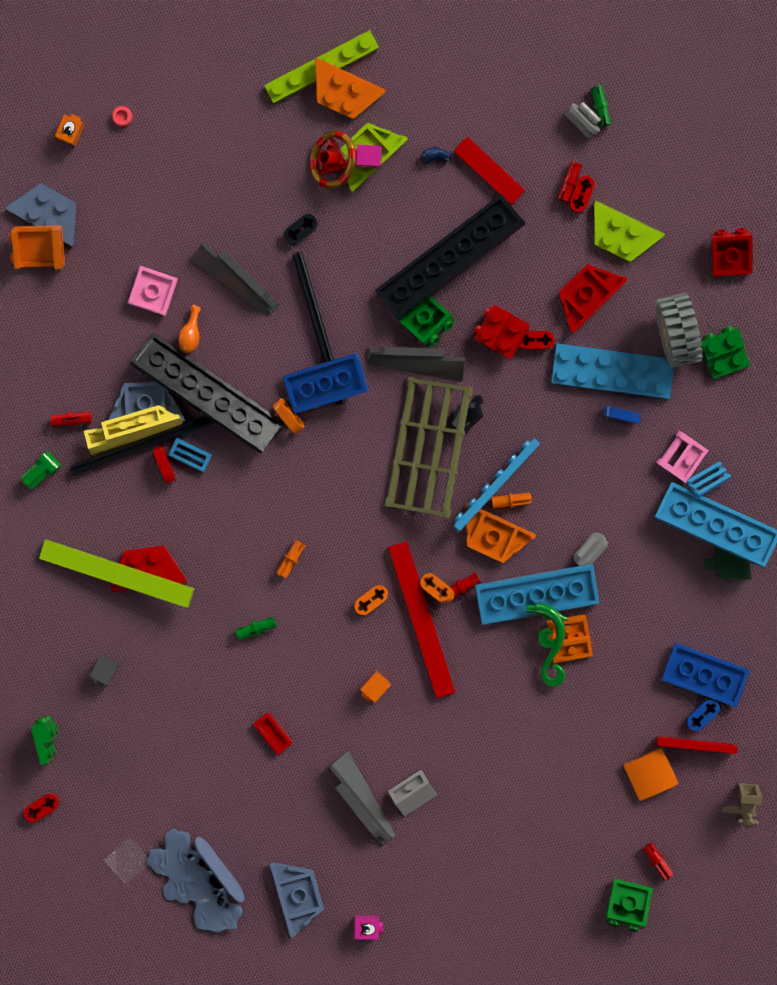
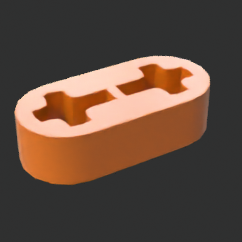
(286, 413)
(440, 585)
(368, 596)

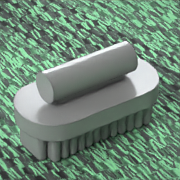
(584, 119)
(591, 549)

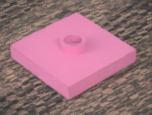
(152, 291)

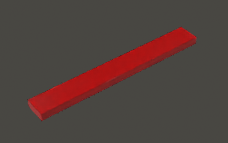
(421, 619)

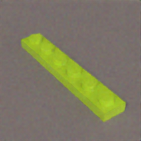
(305, 74)

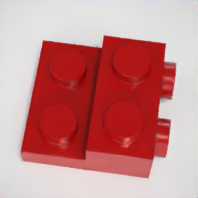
(731, 252)
(501, 331)

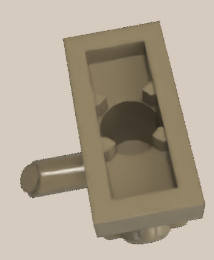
(750, 797)

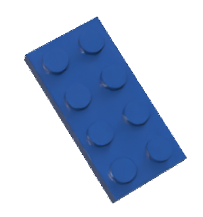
(325, 383)
(705, 674)

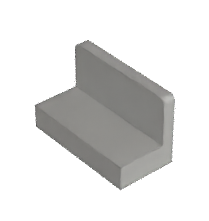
(412, 793)

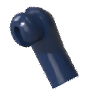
(434, 152)

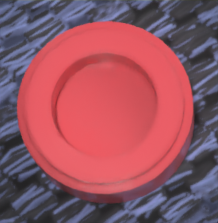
(122, 116)

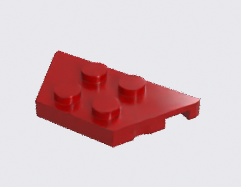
(587, 293)
(153, 561)

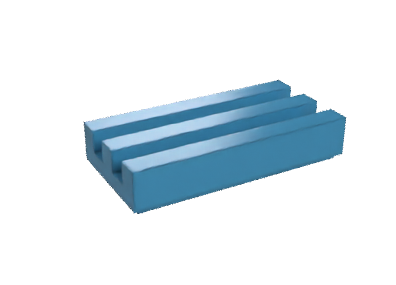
(205, 462)
(721, 471)

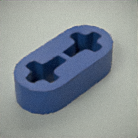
(621, 414)
(698, 711)

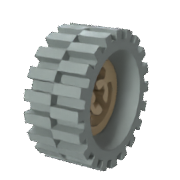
(678, 330)

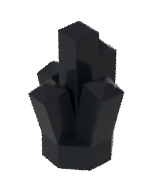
(473, 415)

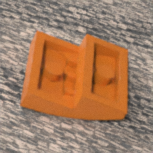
(576, 639)
(651, 774)

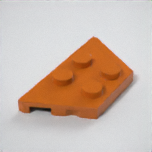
(343, 90)
(495, 536)

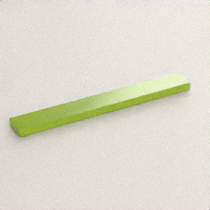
(116, 573)

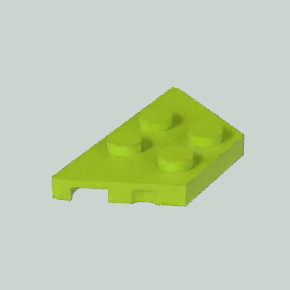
(372, 135)
(621, 233)

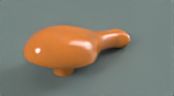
(189, 334)

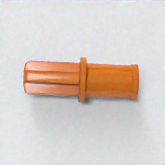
(511, 500)
(290, 559)

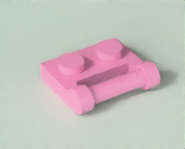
(687, 461)

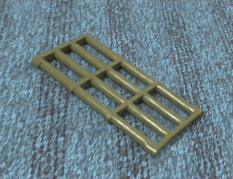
(441, 429)

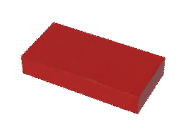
(273, 733)

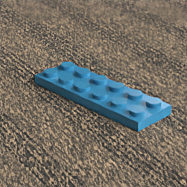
(612, 371)
(717, 525)
(558, 588)

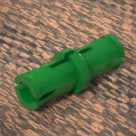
(601, 105)
(256, 628)

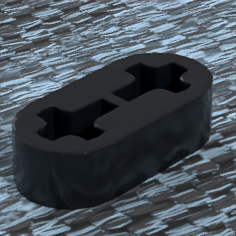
(297, 226)

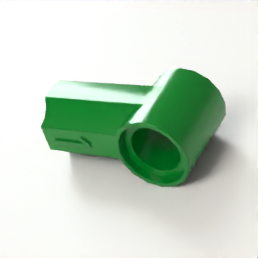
(45, 467)

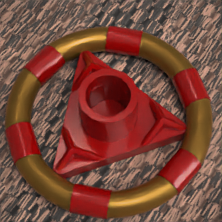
(332, 159)

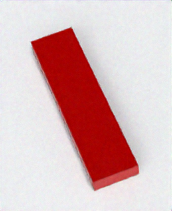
(489, 170)
(696, 744)

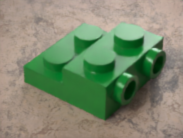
(428, 322)
(724, 352)
(44, 732)
(628, 905)

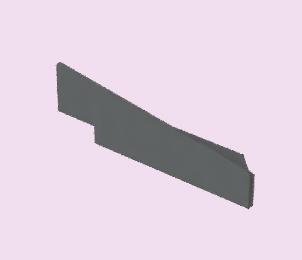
(234, 277)

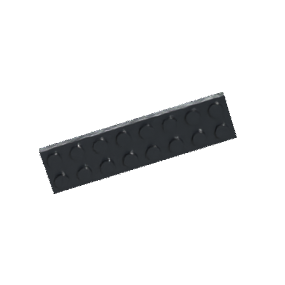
(450, 257)
(206, 392)

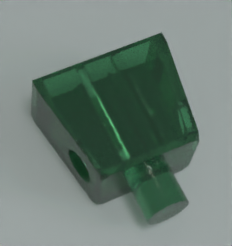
(728, 565)

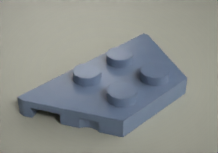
(47, 208)
(142, 396)
(297, 895)

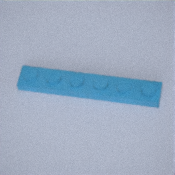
(500, 478)

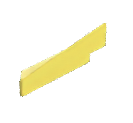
(129, 429)

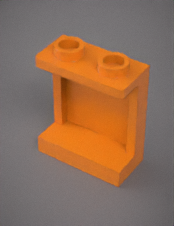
(37, 246)

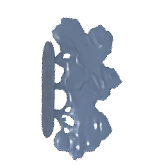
(191, 881)

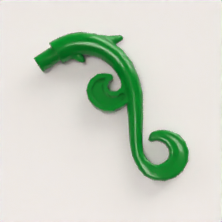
(555, 644)

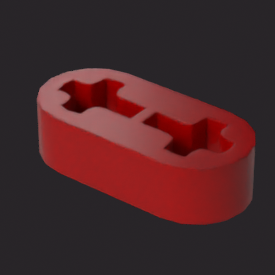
(586, 196)
(538, 345)
(164, 465)
(43, 811)

